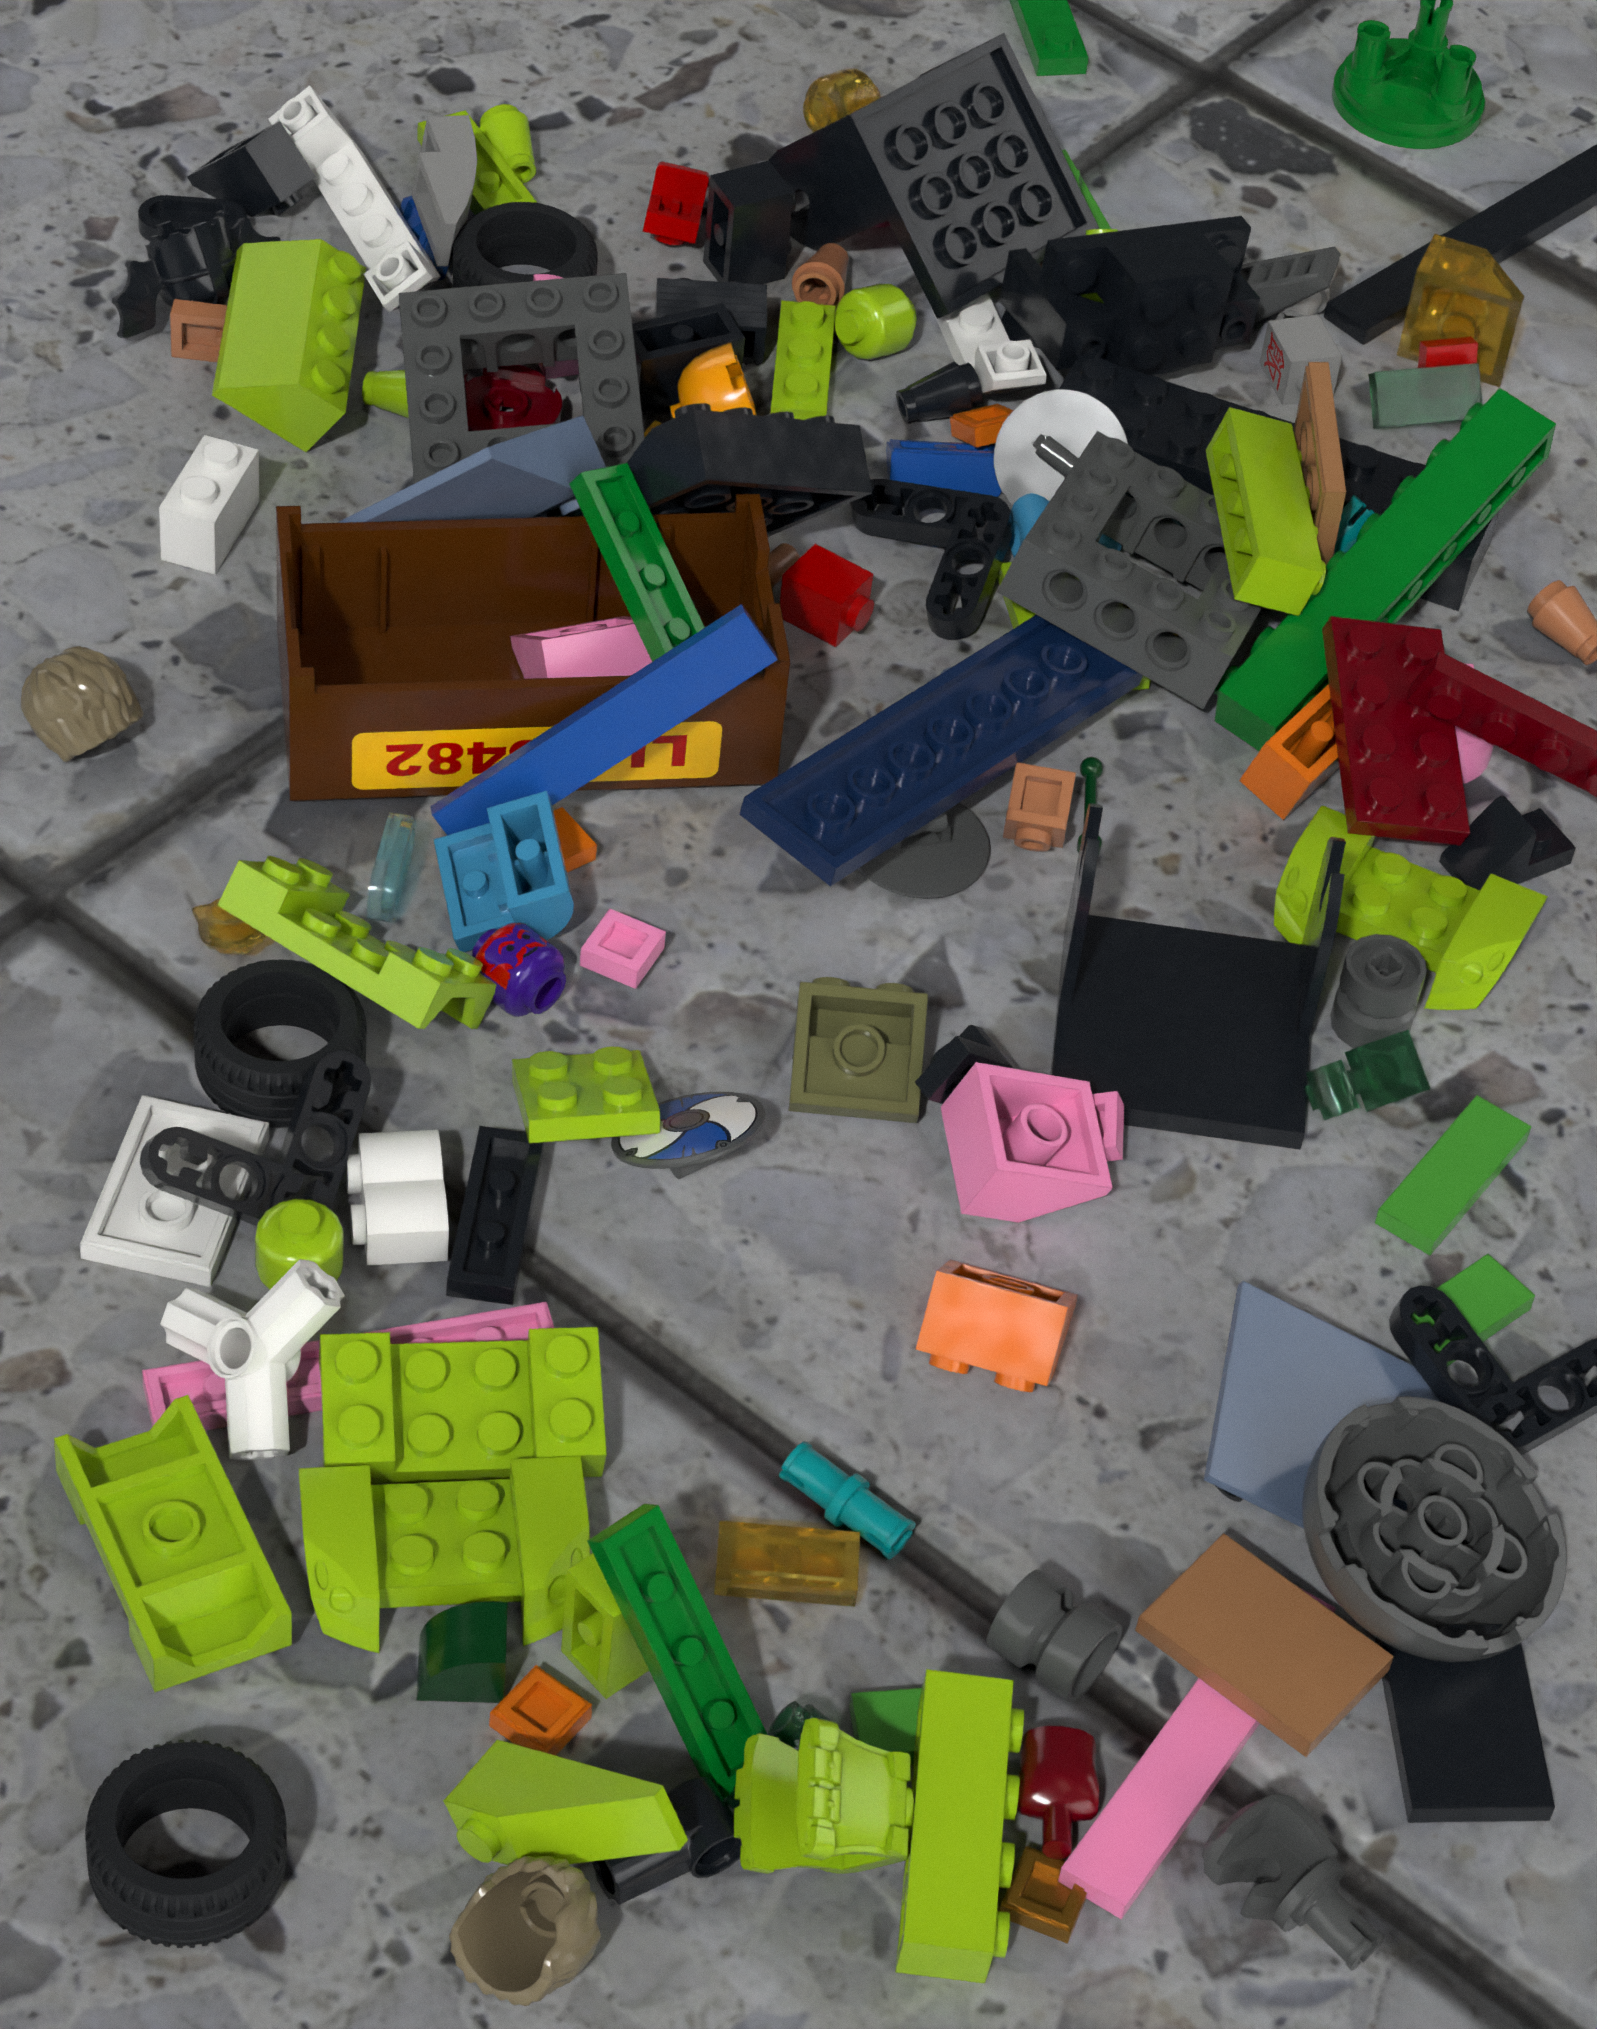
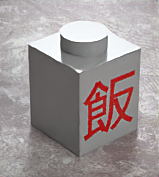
(1289, 348)

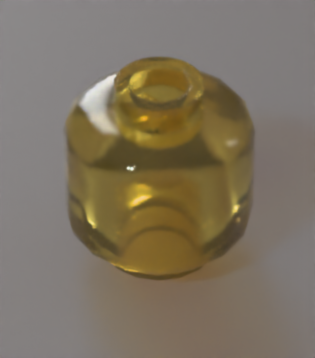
(837, 96)

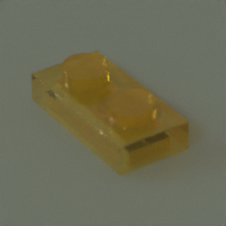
(787, 1563)

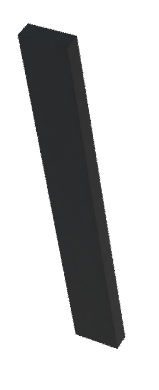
(1501, 229)

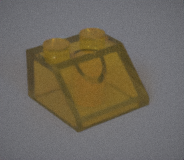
(1463, 294)

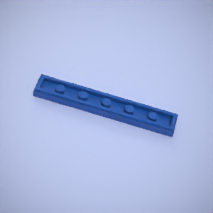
(616, 721)

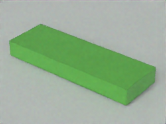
(1452, 1175)

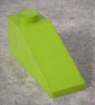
(552, 1806)

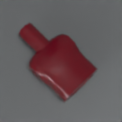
(1058, 1783)

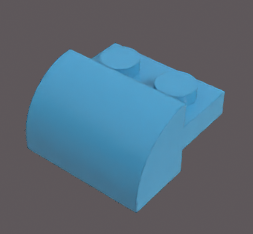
(506, 872)

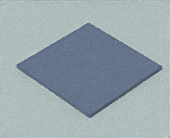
(1283, 1393)

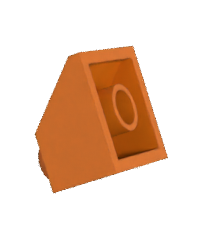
(995, 1325)

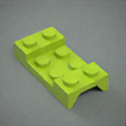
(306, 916)
(461, 1404)
(176, 1548)

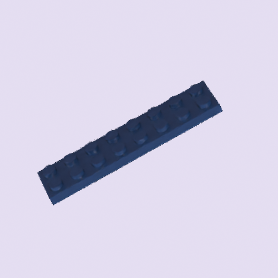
(935, 747)

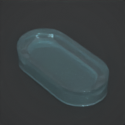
(391, 867)

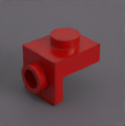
(676, 203)

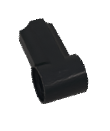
(706, 1853)

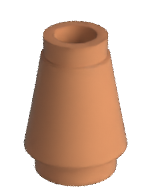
(822, 276)
(1566, 620)

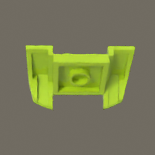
(1456, 928)
(442, 1544)

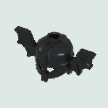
(182, 266)

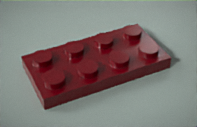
(1392, 756)

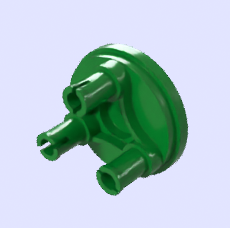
(1410, 88)

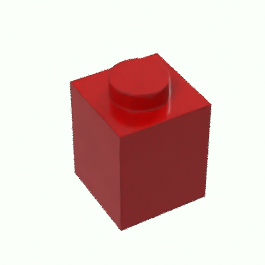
(826, 595)

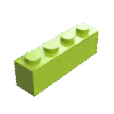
(1264, 512)
(957, 1827)

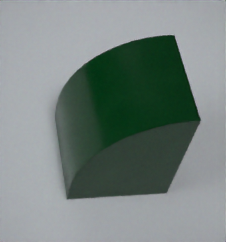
(464, 1654)

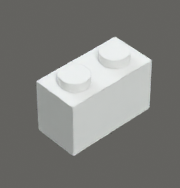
(209, 504)

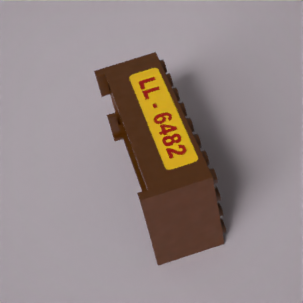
(409, 669)

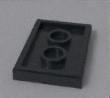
(1467, 1736)

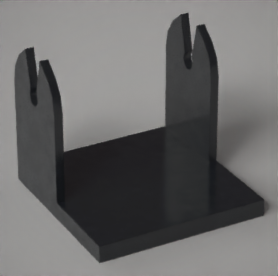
(953, 167)
(1191, 1021)

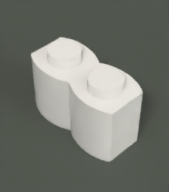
(400, 1196)

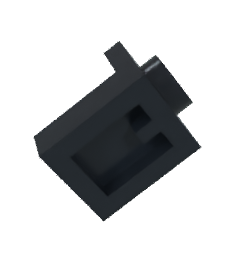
(955, 1060)

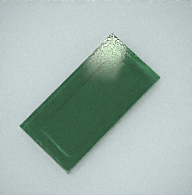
(1423, 395)

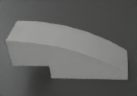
(445, 181)

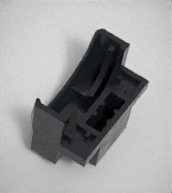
(1164, 289)

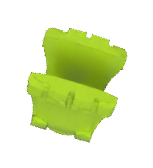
(822, 1806)

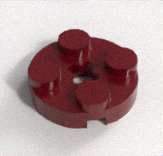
(513, 388)

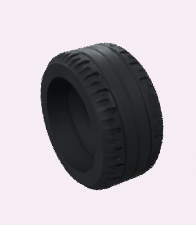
(521, 236)
(272, 996)
(192, 1908)

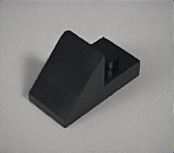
(1508, 846)

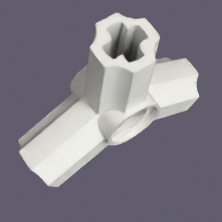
(255, 1351)

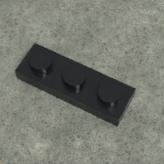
(495, 1216)

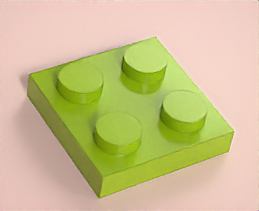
(585, 1095)

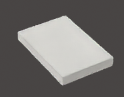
(158, 1231)

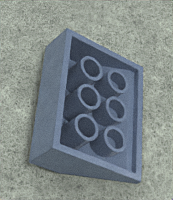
(502, 481)

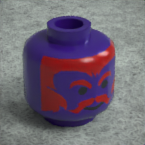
(523, 967)

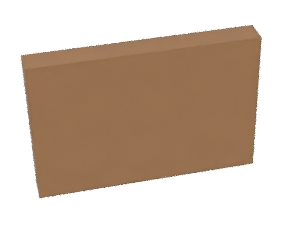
(1321, 454)
(1264, 1644)

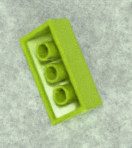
(290, 336)

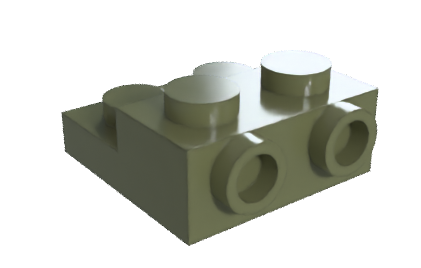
(858, 1050)

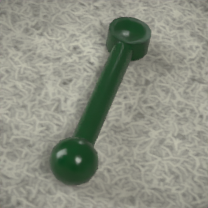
(1090, 769)

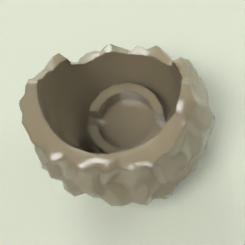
(78, 701)
(527, 1929)

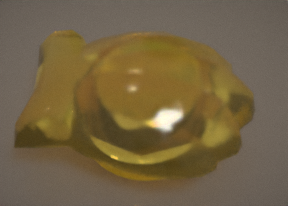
(224, 931)

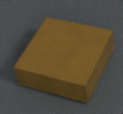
(1040, 1900)

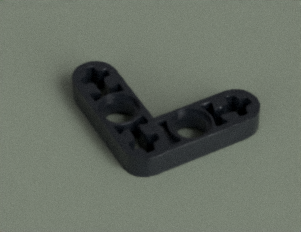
(954, 531)
(270, 1179)
(1495, 1395)

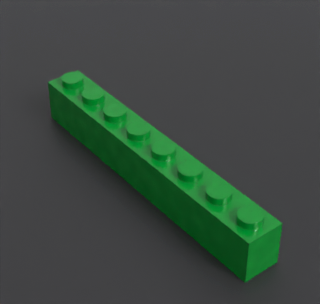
(1391, 561)

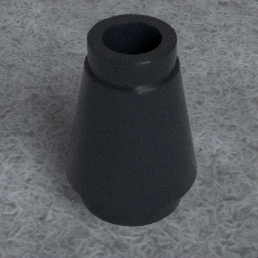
(941, 393)

